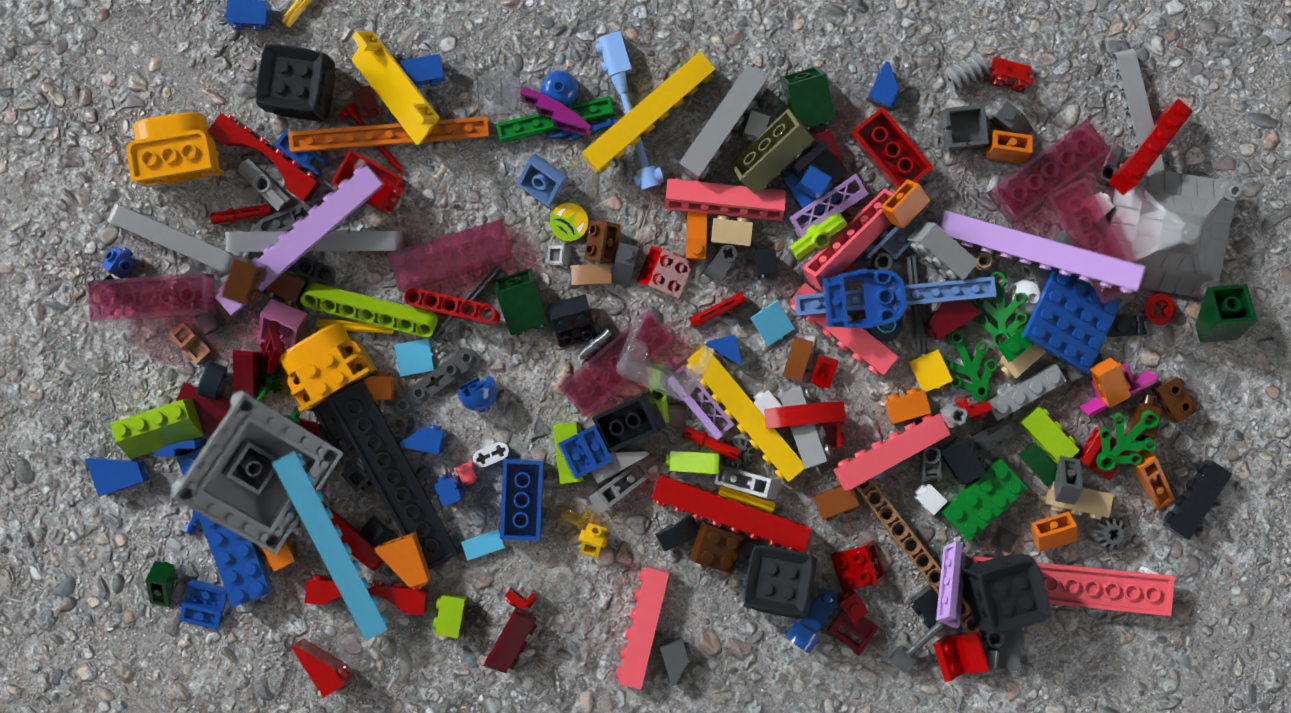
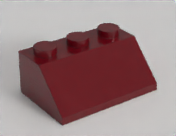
(511, 641)

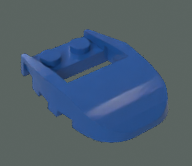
(882, 295)

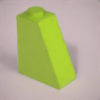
(693, 461)

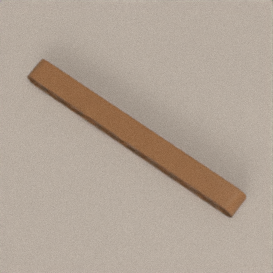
(902, 538)

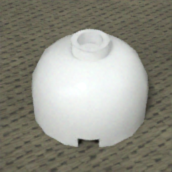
(1032, 291)

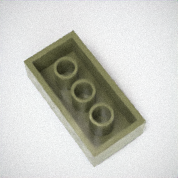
(772, 151)

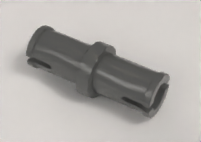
(596, 344)

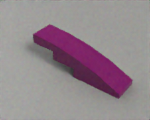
(561, 115)

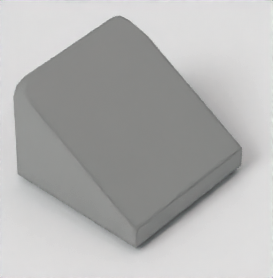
(559, 255)

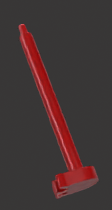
(350, 111)

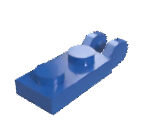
(303, 158)

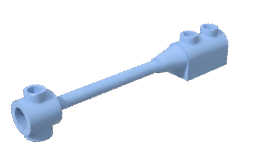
(617, 65)

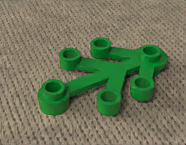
(1002, 313)
(971, 367)
(1125, 443)

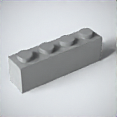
(1025, 391)
(807, 437)

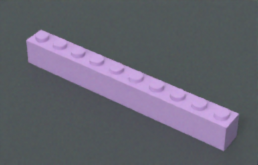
(313, 228)
(1043, 251)

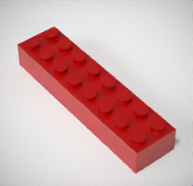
(726, 511)

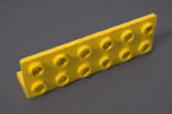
(394, 86)

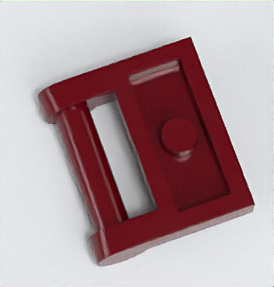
(272, 347)
(862, 628)

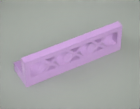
(845, 202)
(704, 417)
(951, 585)

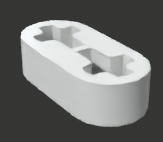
(488, 450)

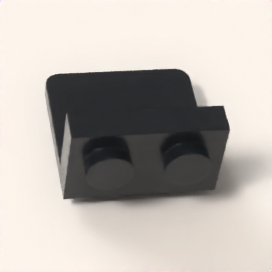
(822, 160)

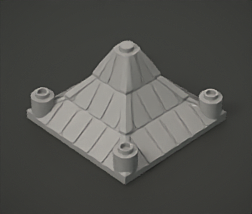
(1176, 229)
(236, 476)

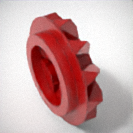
(1168, 311)

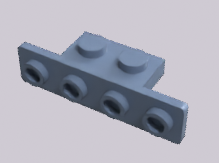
(892, 241)

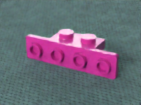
(1136, 383)

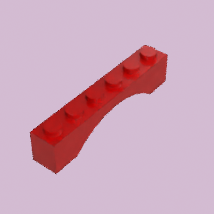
(231, 134)
(1150, 149)
(409, 600)

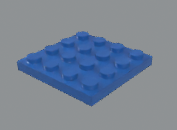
(1070, 321)

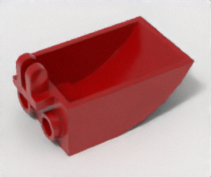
(384, 199)

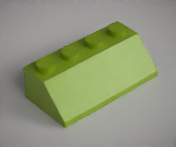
(157, 428)

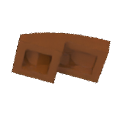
(797, 359)

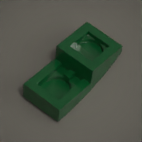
(1039, 463)

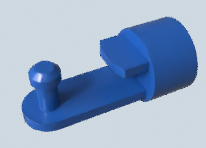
(805, 632)

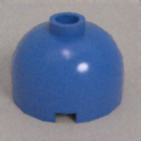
(561, 87)
(478, 395)

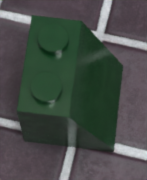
(809, 96)
(520, 302)
(1225, 313)

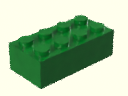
(983, 499)

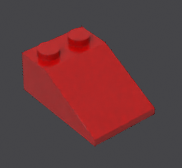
(323, 668)

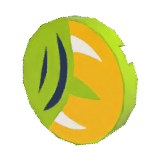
(569, 222)

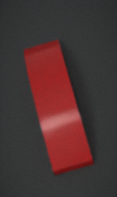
(805, 414)

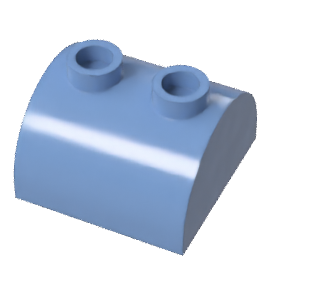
(542, 180)

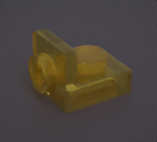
(572, 517)

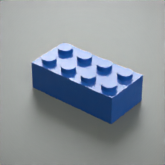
(522, 499)

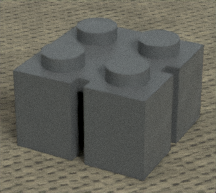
(964, 127)

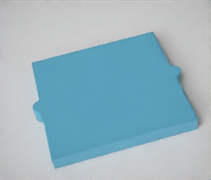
(772, 323)
(414, 357)

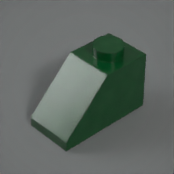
(161, 583)

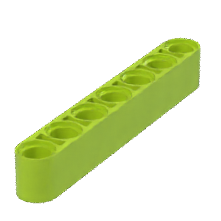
(369, 310)

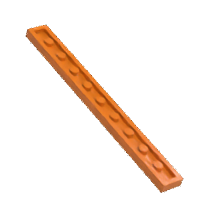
(384, 135)

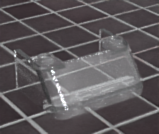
(635, 368)

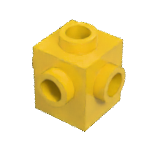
(592, 540)

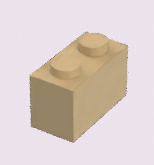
(731, 232)

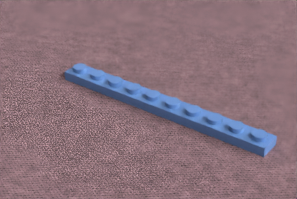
(915, 294)

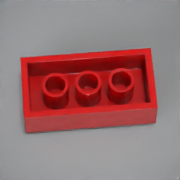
(890, 149)

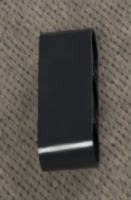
(315, 270)

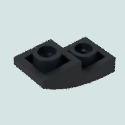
(677, 534)

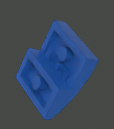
(180, 448)
(584, 452)
(204, 604)

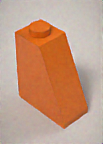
(406, 559)

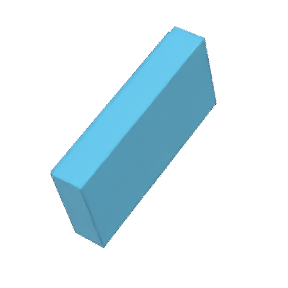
(482, 544)

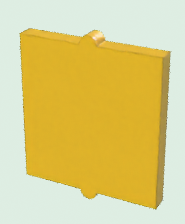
(931, 370)

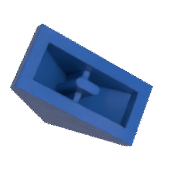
(726, 347)

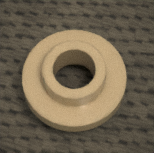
(989, 260)

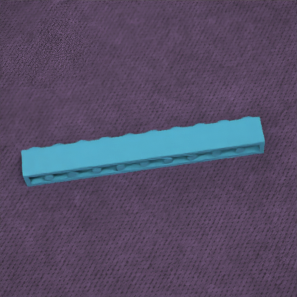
(328, 543)

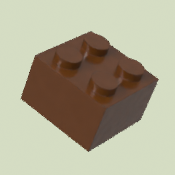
(244, 281)
(716, 547)

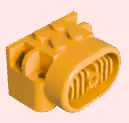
(172, 150)
(325, 366)

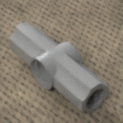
(271, 193)
(953, 415)

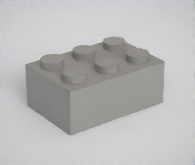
(941, 251)

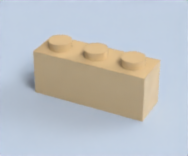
(1089, 501)

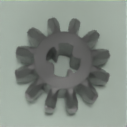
(1104, 535)

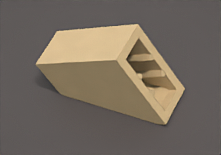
(1022, 362)

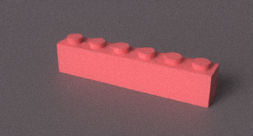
(724, 199)
(849, 242)
(857, 340)
(891, 452)
(643, 627)

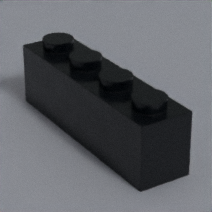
(1197, 499)

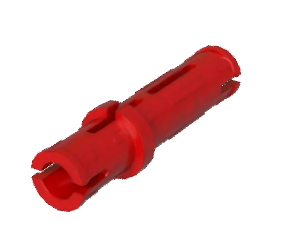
(233, 215)
(727, 304)
(711, 443)

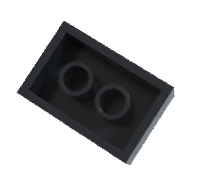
(629, 421)

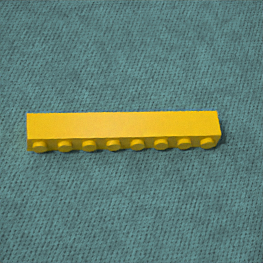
(647, 112)
(749, 417)

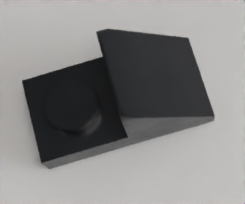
(377, 532)

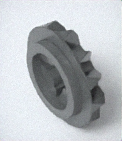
(748, 456)

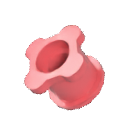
(466, 473)

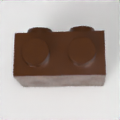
(602, 241)
(1175, 399)

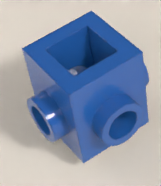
(120, 262)

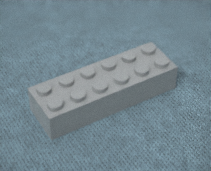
(722, 124)

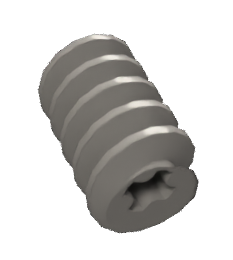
(966, 70)

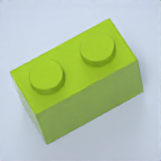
(450, 615)

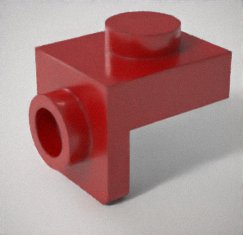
(823, 371)
(516, 599)
(852, 605)

